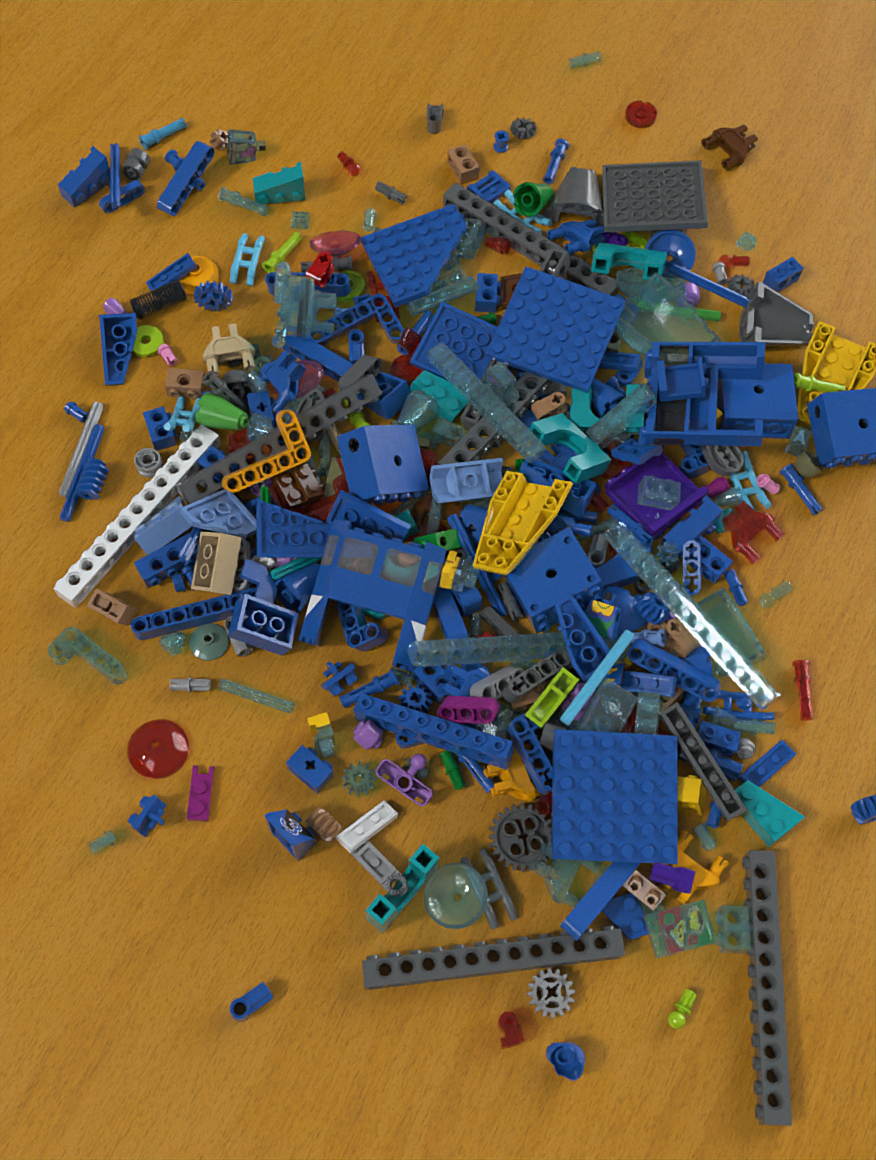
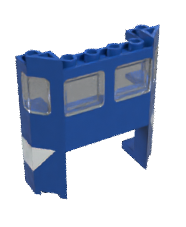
(378, 578)

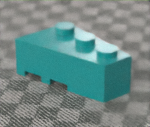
(280, 186)
(449, 399)
(766, 813)

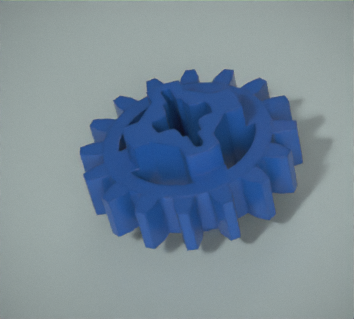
(213, 296)

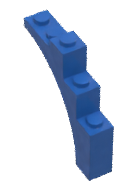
(618, 571)

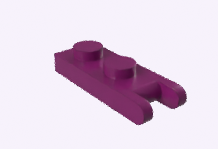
(200, 795)

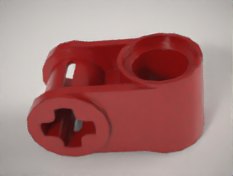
(321, 269)

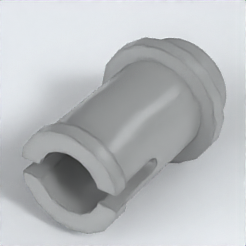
(719, 270)

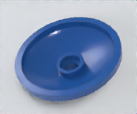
(676, 245)

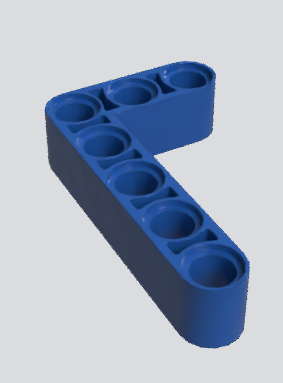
(358, 319)

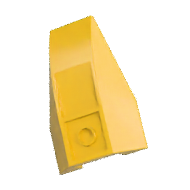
(837, 362)
(516, 521)

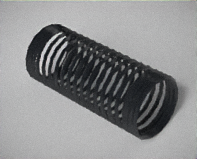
(171, 298)

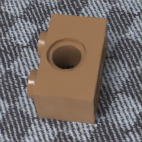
(177, 379)

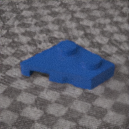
(626, 914)

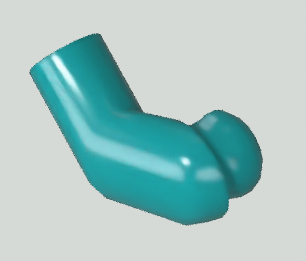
(720, 525)

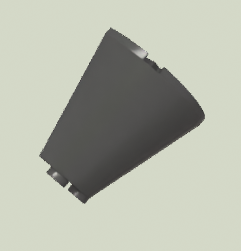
(577, 195)
(774, 319)

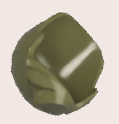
(808, 465)

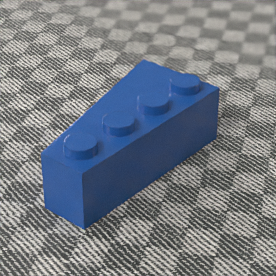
(545, 474)

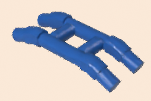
(746, 715)

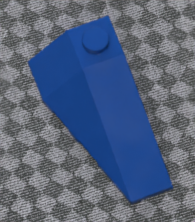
(117, 341)
(582, 640)

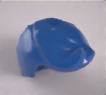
(567, 1059)

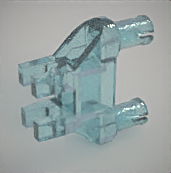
(560, 876)

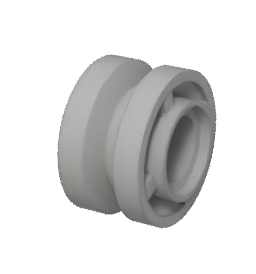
(148, 455)

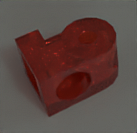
(510, 1027)

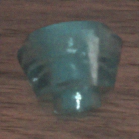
(173, 643)

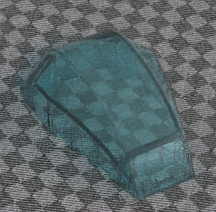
(661, 315)

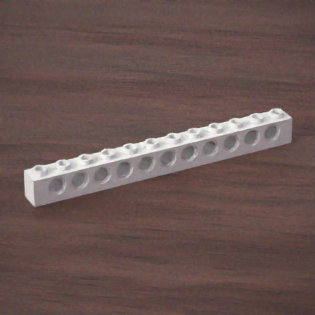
(125, 536)

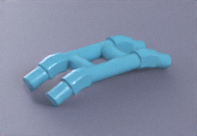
(538, 218)
(251, 265)
(188, 424)
(749, 473)

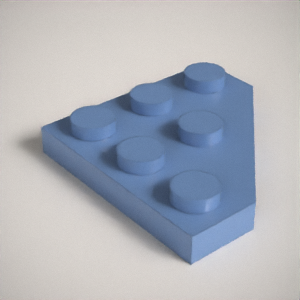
(222, 514)

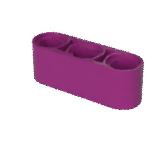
(478, 709)

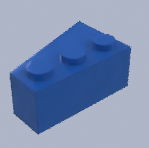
(86, 178)
(695, 526)

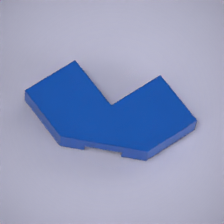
(259, 575)

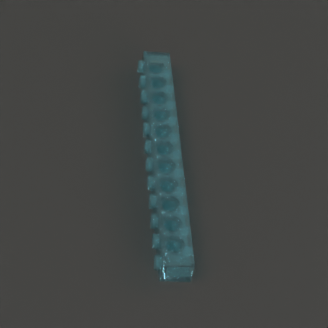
(692, 616)

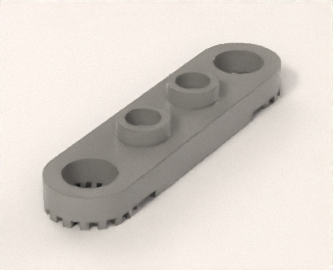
(380, 868)

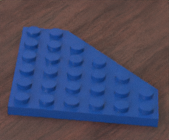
(414, 252)

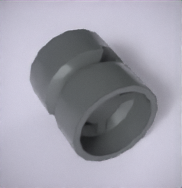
(136, 164)

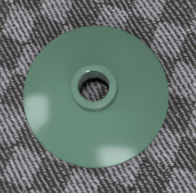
(212, 649)

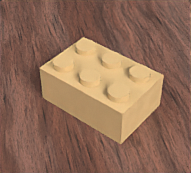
(216, 563)

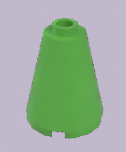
(220, 414)

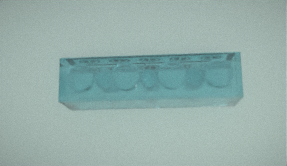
(622, 416)

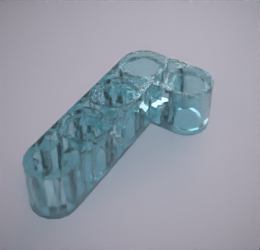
(91, 657)

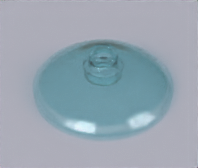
(441, 893)

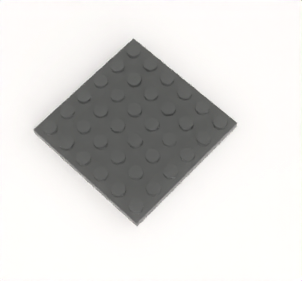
(654, 196)

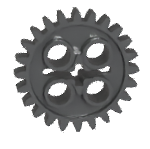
(504, 841)

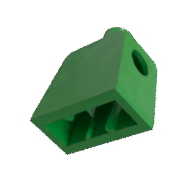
(450, 536)

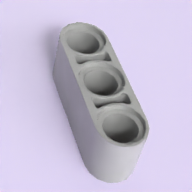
(493, 685)

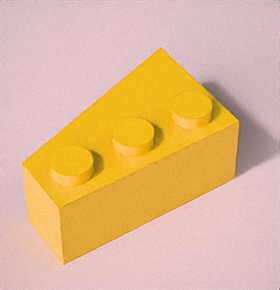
(690, 794)

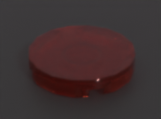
(640, 114)
(404, 371)

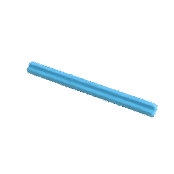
(596, 677)

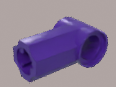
(678, 878)

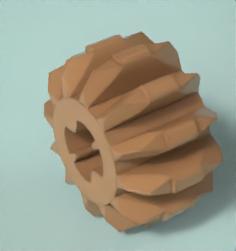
(324, 825)

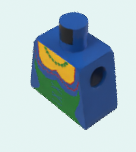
(604, 616)

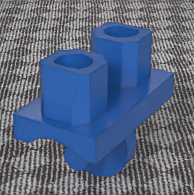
(347, 673)
(150, 815)

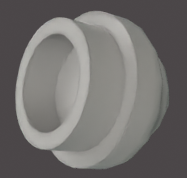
(745, 749)

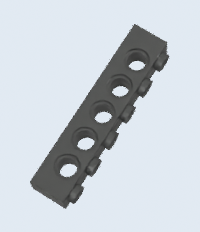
(703, 762)

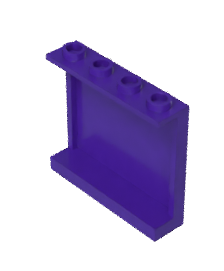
(624, 494)

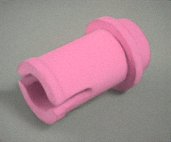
(165, 351)
(764, 481)

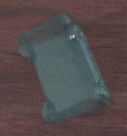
(730, 620)

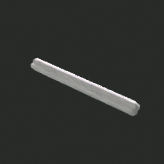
(92, 420)

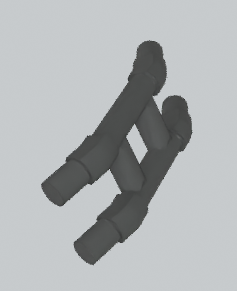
(500, 894)

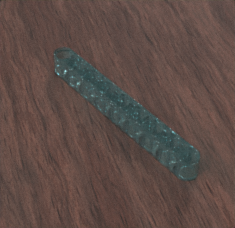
(486, 402)
(486, 646)

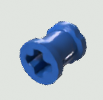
(501, 141)

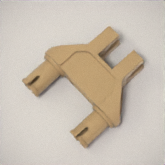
(228, 349)

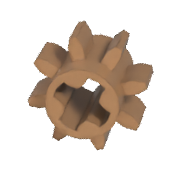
(219, 139)

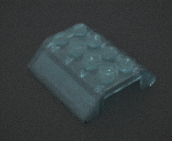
(449, 286)

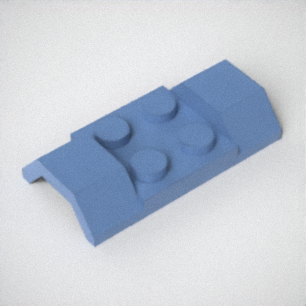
(465, 480)

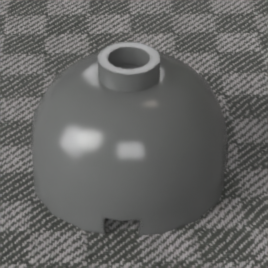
(239, 383)

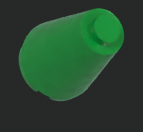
(531, 198)

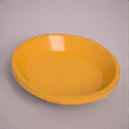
(205, 271)

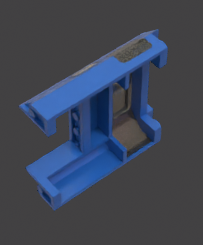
(694, 419)

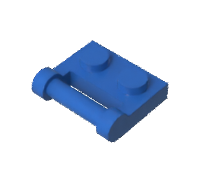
(492, 190)
(635, 452)

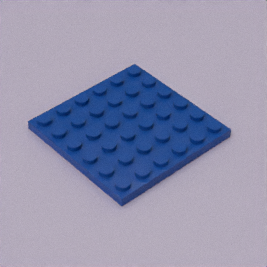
(556, 329)
(614, 797)

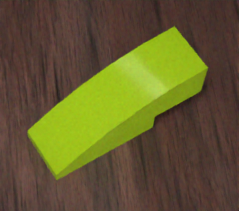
(551, 697)

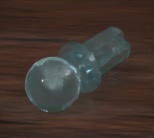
(768, 599)

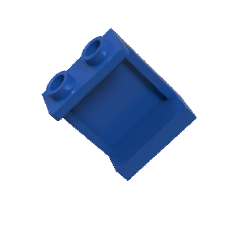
(681, 381)

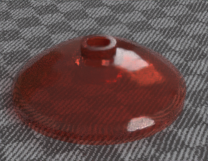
(161, 760)

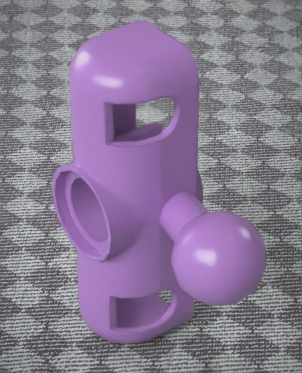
(415, 787)

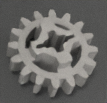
(543, 985)

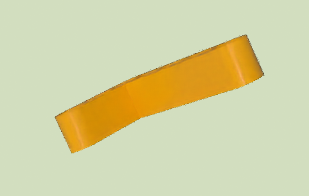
(274, 460)

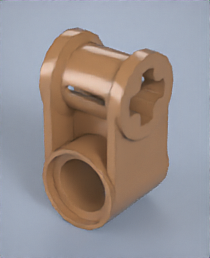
(549, 407)
(680, 639)

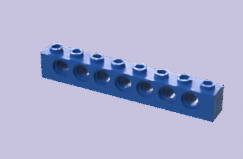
(164, 556)
(435, 731)

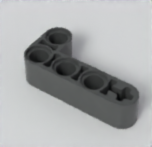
(537, 676)

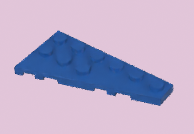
(288, 533)

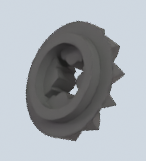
(521, 132)
(734, 285)

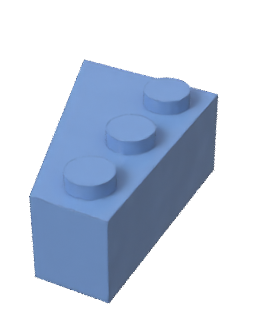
(162, 527)

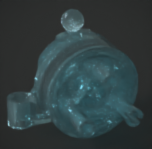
(299, 306)

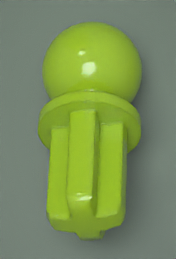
(677, 1018)

